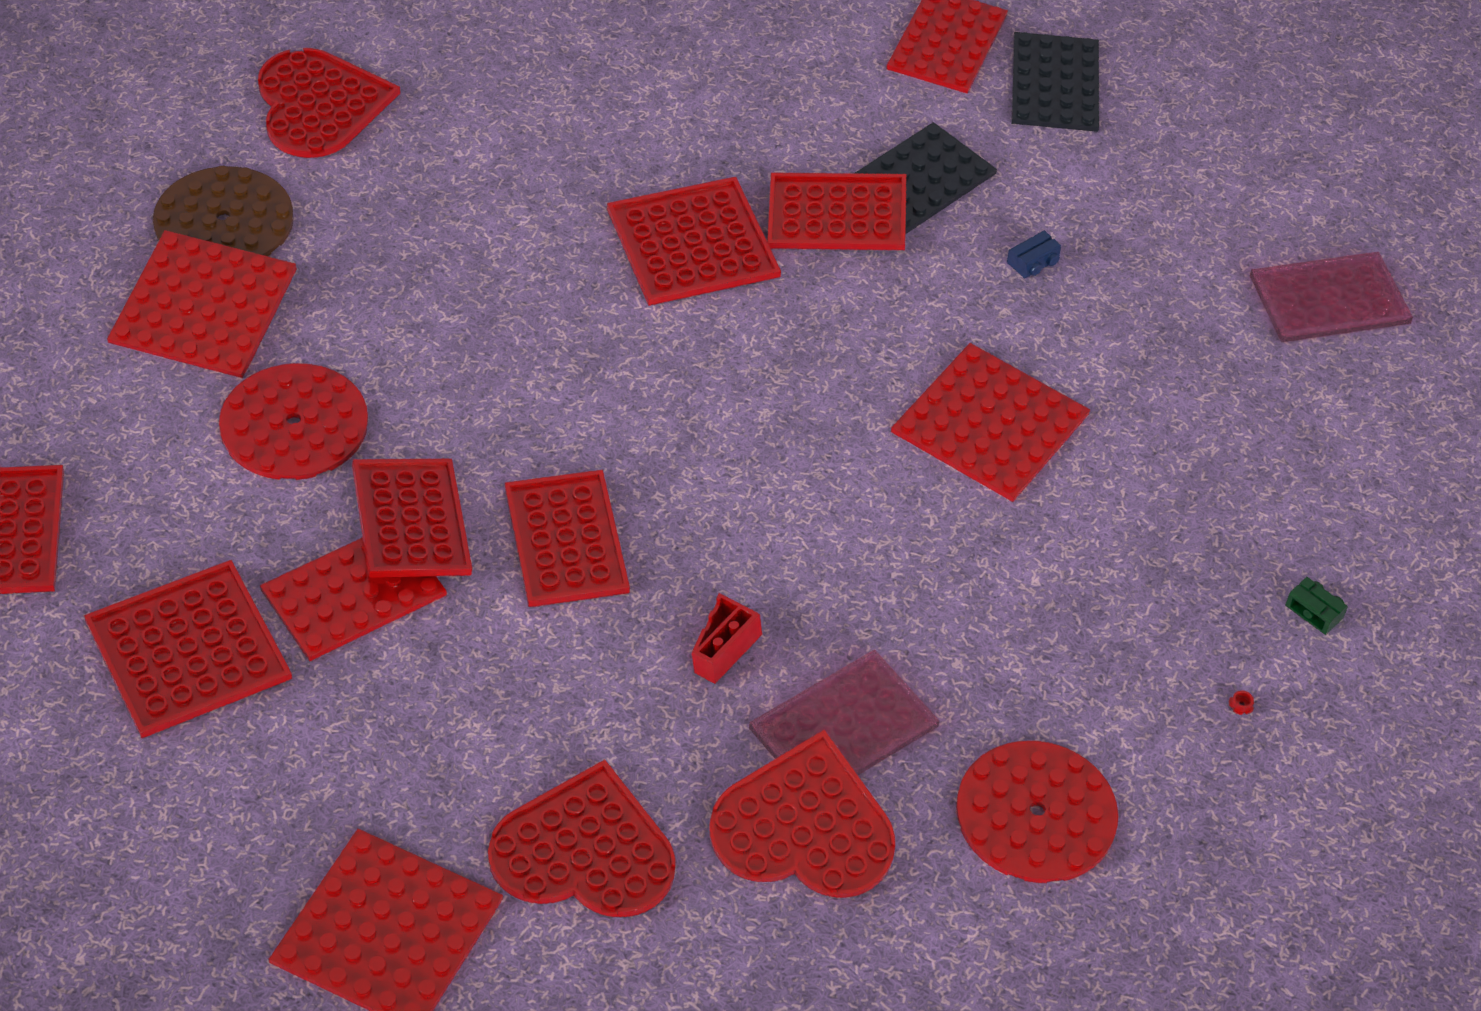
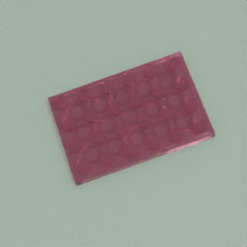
(1330, 296)
(860, 708)

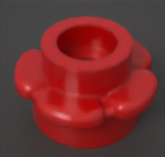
(1242, 697)

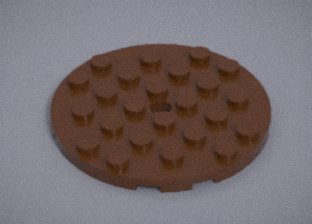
(255, 204)

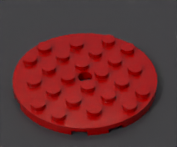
(263, 441)
(1039, 848)

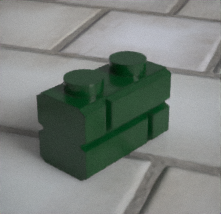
(1316, 605)

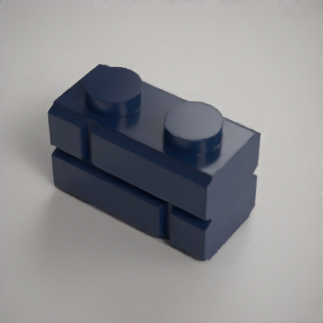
(1034, 254)

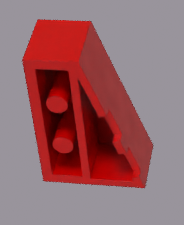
(725, 639)

